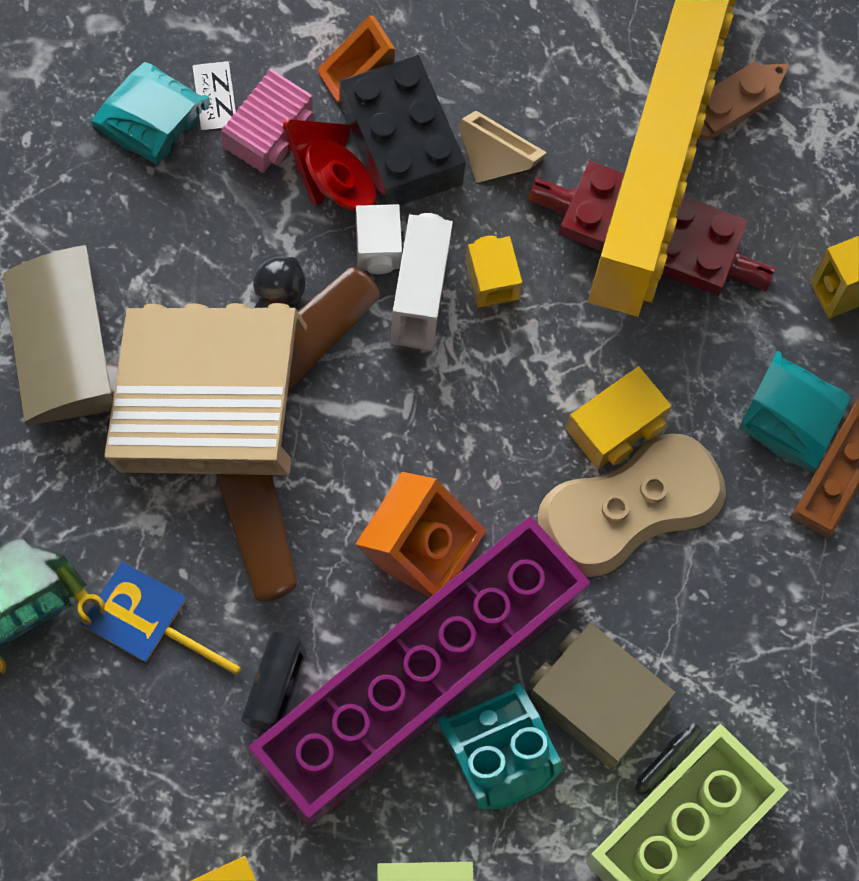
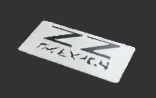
(216, 83)

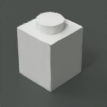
(378, 238)

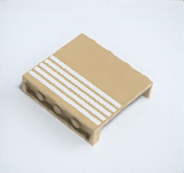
(203, 390)

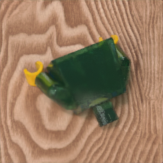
(36, 588)

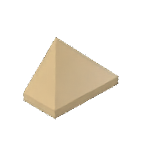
(494, 149)

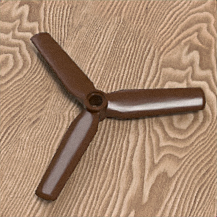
(253, 498)

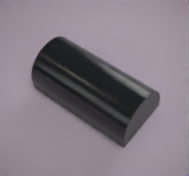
(274, 681)

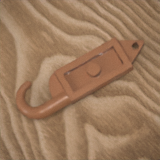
(741, 97)

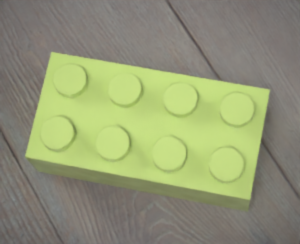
(691, 816)

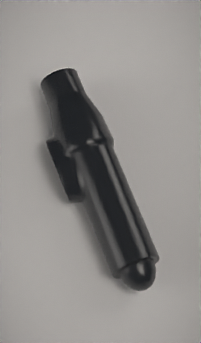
(670, 758)

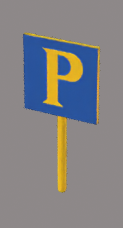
(140, 615)

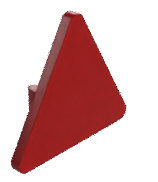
(300, 136)

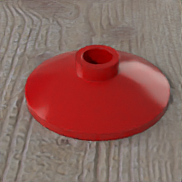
(340, 174)

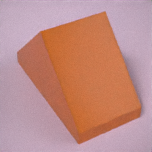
(361, 52)

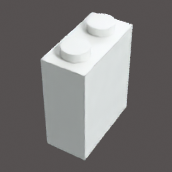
(420, 281)

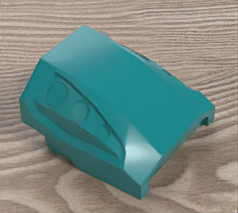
(149, 112)
(794, 413)
(502, 749)

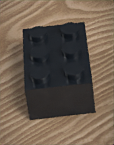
(402, 132)

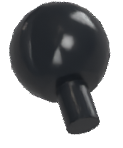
(279, 282)

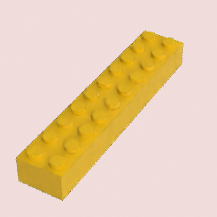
(661, 156)

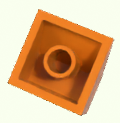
(421, 534)

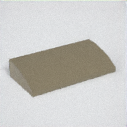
(57, 337)

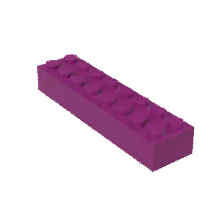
(418, 671)

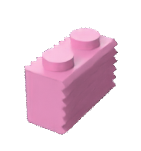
(257, 127)

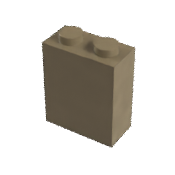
(599, 694)

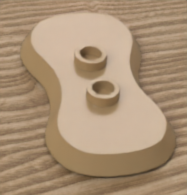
(660, 490)

